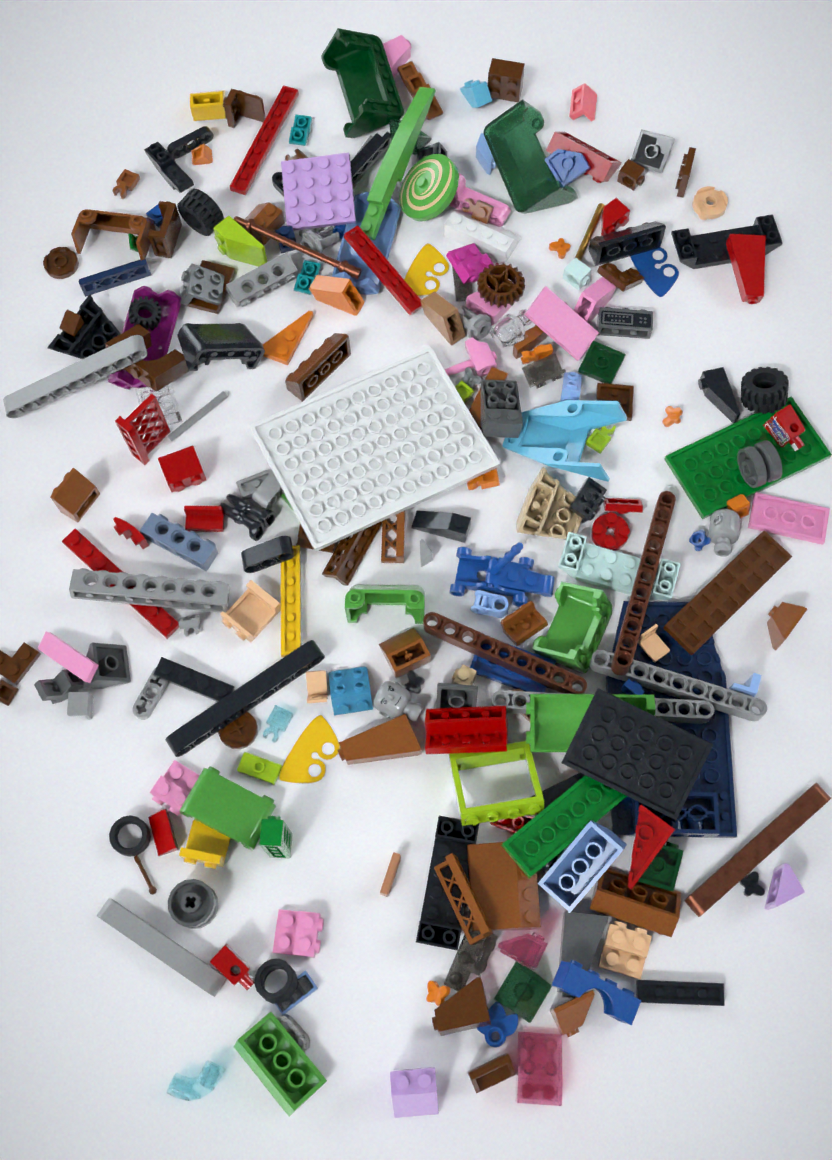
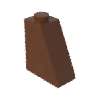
(463, 1010)

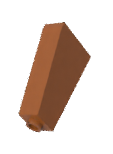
(382, 742)

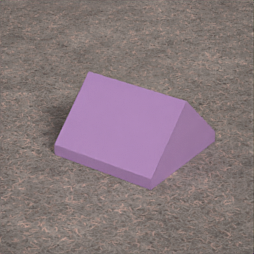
(783, 887)

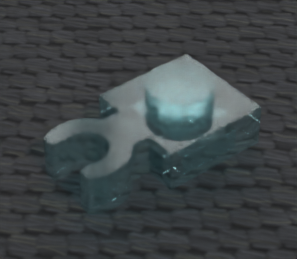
(278, 720)

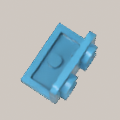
(350, 690)

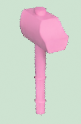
(480, 359)

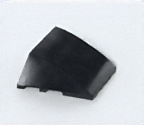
(90, 337)

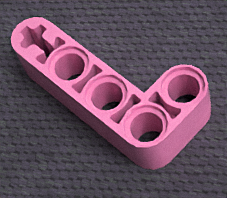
(500, 212)

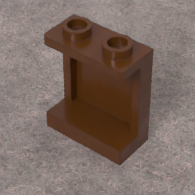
(165, 240)

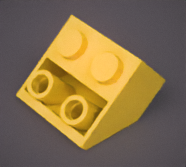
(207, 105)

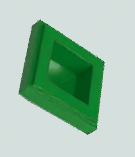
(132, 242)

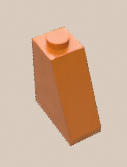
(337, 293)

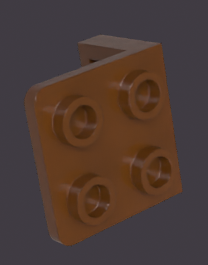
(243, 104)

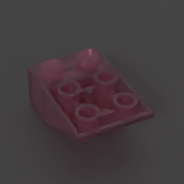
(539, 1069)

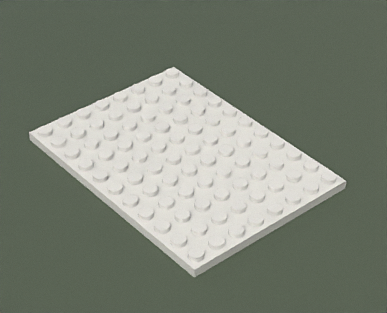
(373, 448)

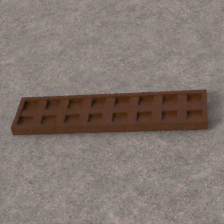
(727, 592)

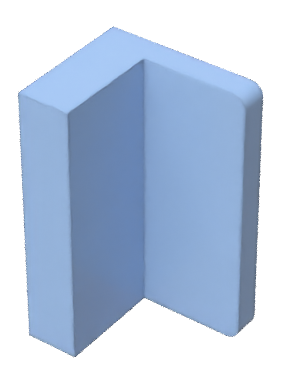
(750, 686)

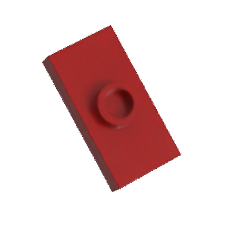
(623, 505)

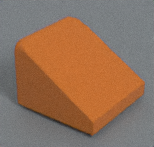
(201, 155)
(739, 505)

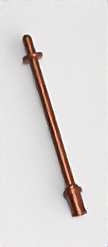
(342, 266)

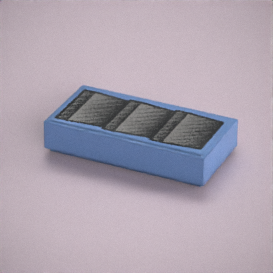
(304, 988)

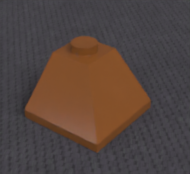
(783, 621)
(572, 1013)

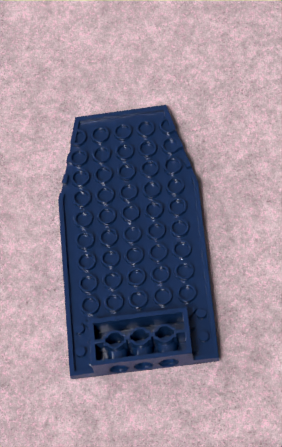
(711, 802)

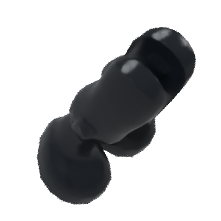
(244, 508)

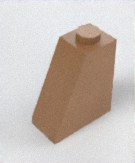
(443, 317)

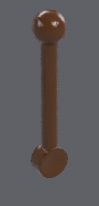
(152, 890)

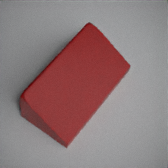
(163, 832)

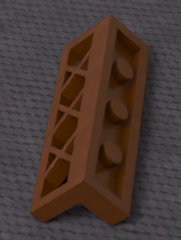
(353, 553)

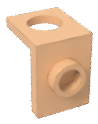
(653, 644)
(316, 686)

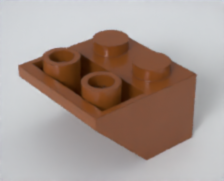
(74, 495)
(405, 652)

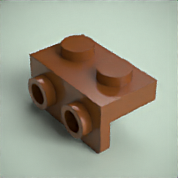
(523, 623)

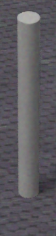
(197, 416)

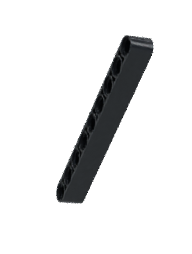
(244, 698)

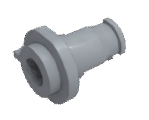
(319, 240)
(477, 325)

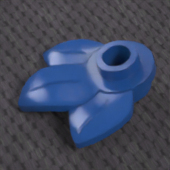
(500, 1023)

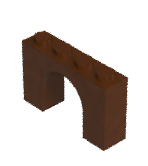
(157, 372)

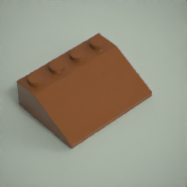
(502, 889)

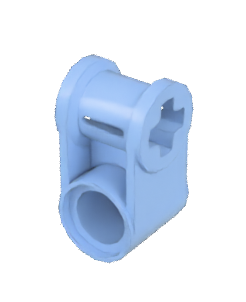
(488, 604)

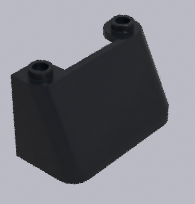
(219, 342)

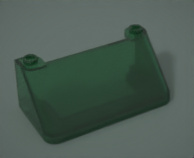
(522, 161)

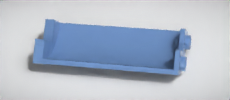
(368, 281)

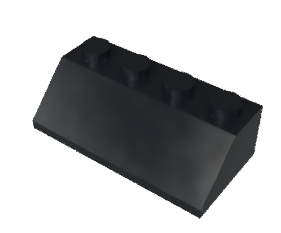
(626, 242)

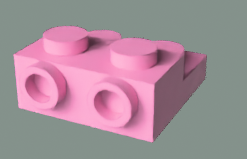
(174, 787)
(298, 933)

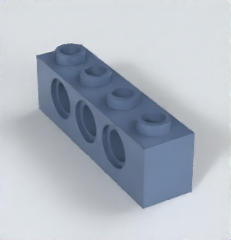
(157, 523)

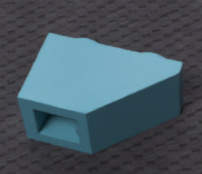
(476, 93)

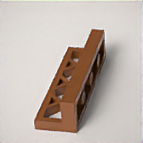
(399, 540)
(469, 895)

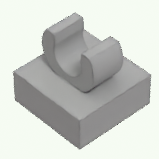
(189, 622)

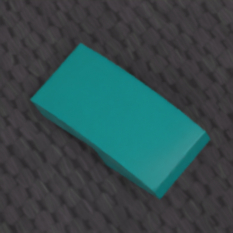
(300, 130)
(307, 276)

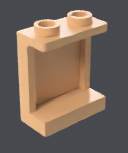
(251, 612)

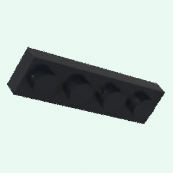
(192, 680)
(680, 992)

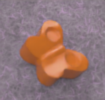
(561, 247)
(673, 416)
(436, 993)

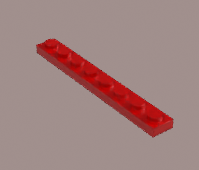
(264, 140)
(97, 561)

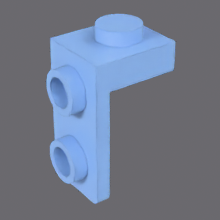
(571, 386)

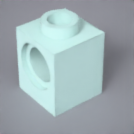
(577, 274)

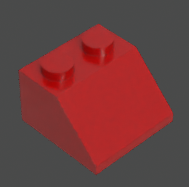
(182, 469)

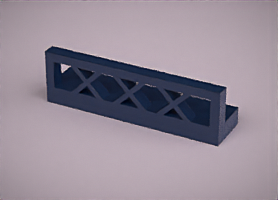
(114, 277)

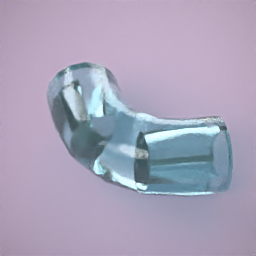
(198, 1086)

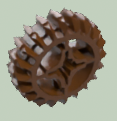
(498, 279)

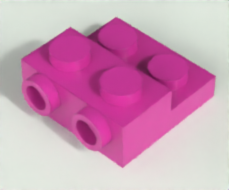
(468, 262)

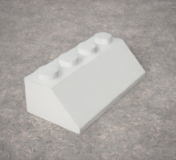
(488, 237)

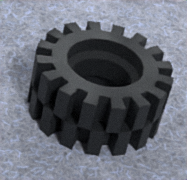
(145, 304)

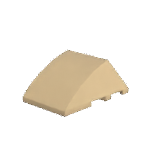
(546, 509)

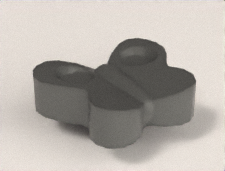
(470, 378)

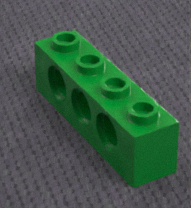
(275, 837)

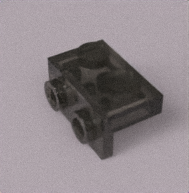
(543, 370)

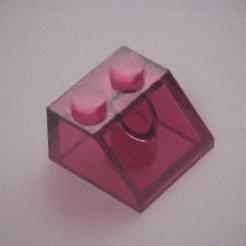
(524, 949)

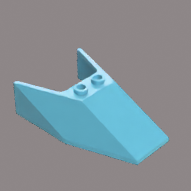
(559, 433)

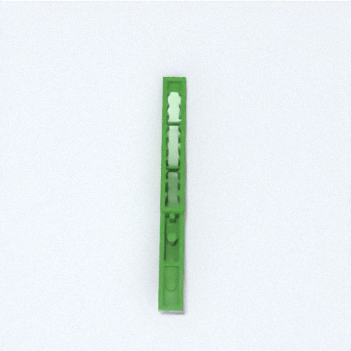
(396, 161)

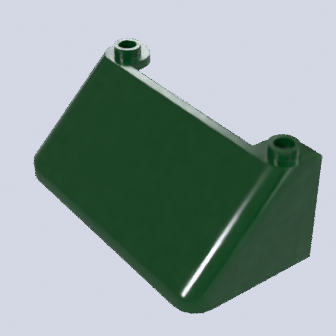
(364, 80)

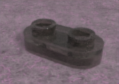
(295, 1031)

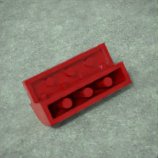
(466, 730)

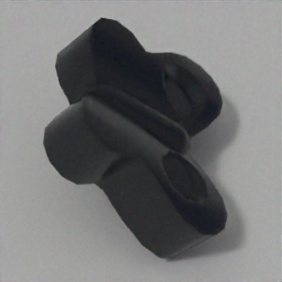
(414, 683)
(751, 885)

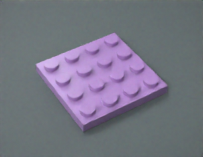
(318, 191)

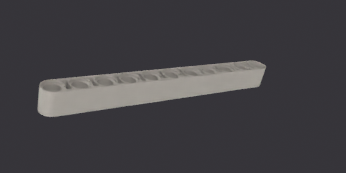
(671, 705)

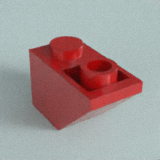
(613, 216)

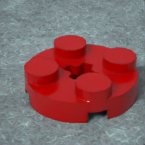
(613, 522)

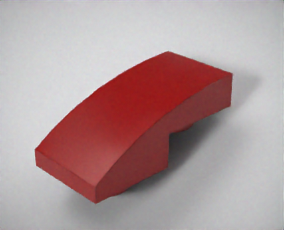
(129, 531)

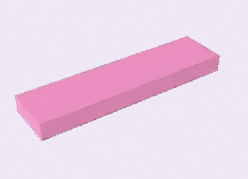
(68, 657)

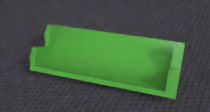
(558, 716)

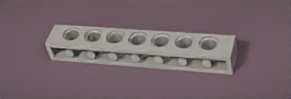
(140, 596)

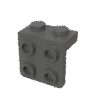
(201, 284)

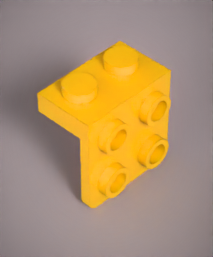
(205, 846)

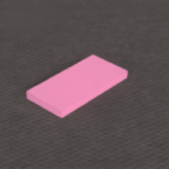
(561, 323)
(789, 518)

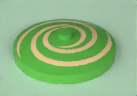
(429, 187)

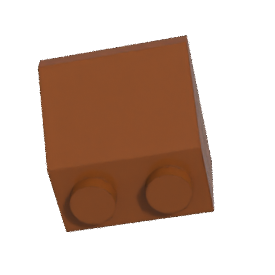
(268, 217)

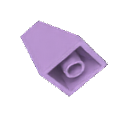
(414, 1092)

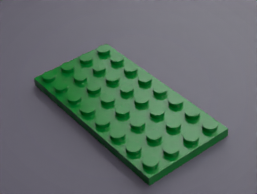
(710, 466)

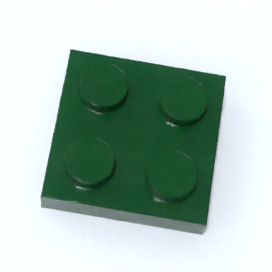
(601, 363)

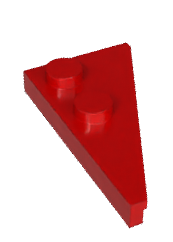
(649, 839)

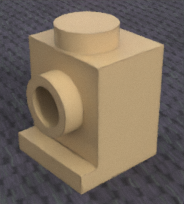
(464, 676)

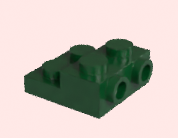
(664, 868)

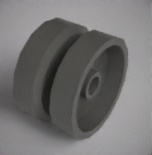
(759, 464)
(205, 904)

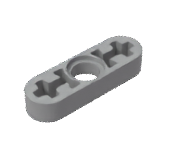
(141, 703)

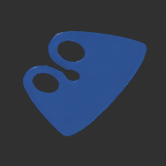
(654, 277)

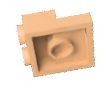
(625, 950)

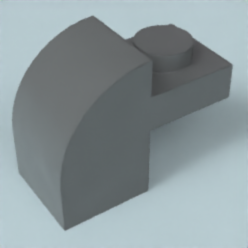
(59, 687)

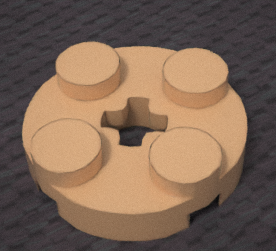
(708, 211)

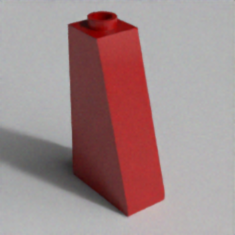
(748, 264)

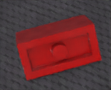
(204, 518)

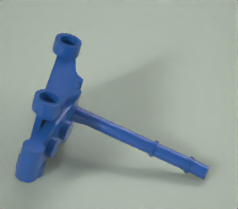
(502, 576)

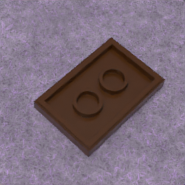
(228, 273)

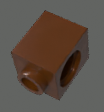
(631, 175)

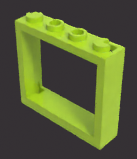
(503, 810)

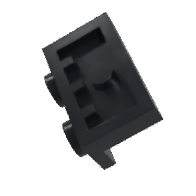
(587, 500)

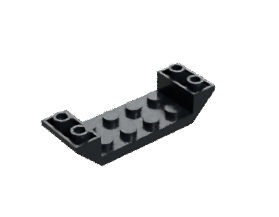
(711, 248)
(438, 920)

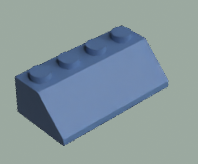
(582, 864)

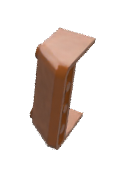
(114, 222)

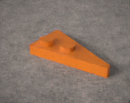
(284, 344)

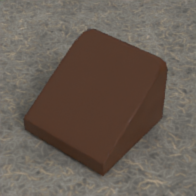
(71, 322)
(7, 692)

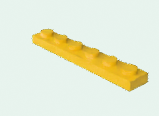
(291, 603)

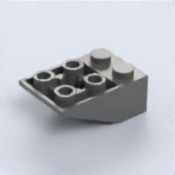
(500, 409)

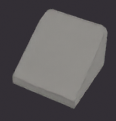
(426, 554)

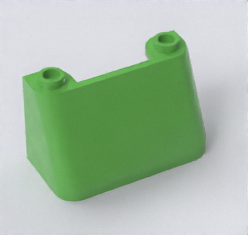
(369, 594)
(576, 626)
(227, 807)

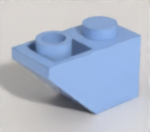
(484, 155)

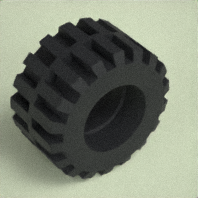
(200, 211)
(764, 390)

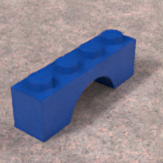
(617, 1002)

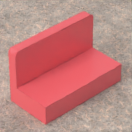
(583, 102)

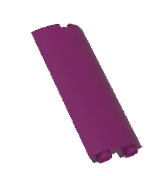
(160, 336)

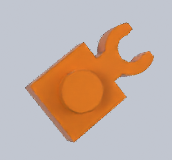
(538, 353)
(486, 480)

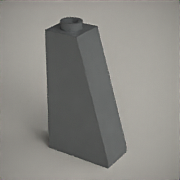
(580, 938)

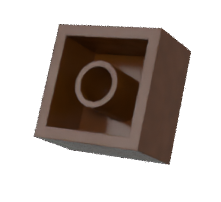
(505, 79)

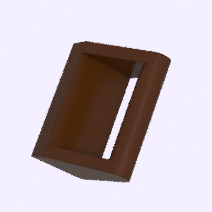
(491, 1073)

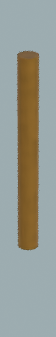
(589, 232)

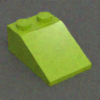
(238, 243)

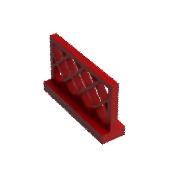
(134, 437)

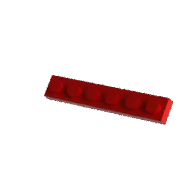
(383, 270)

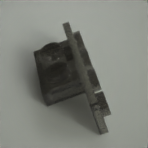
(470, 960)

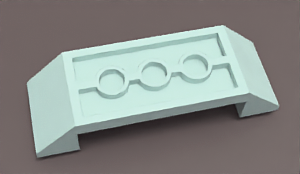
(613, 569)

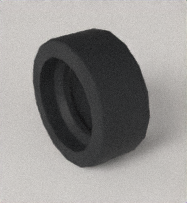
(117, 826)
(262, 973)

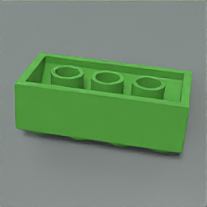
(279, 1063)

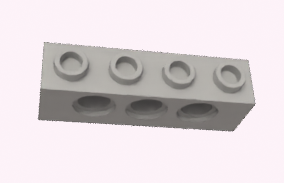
(282, 263)

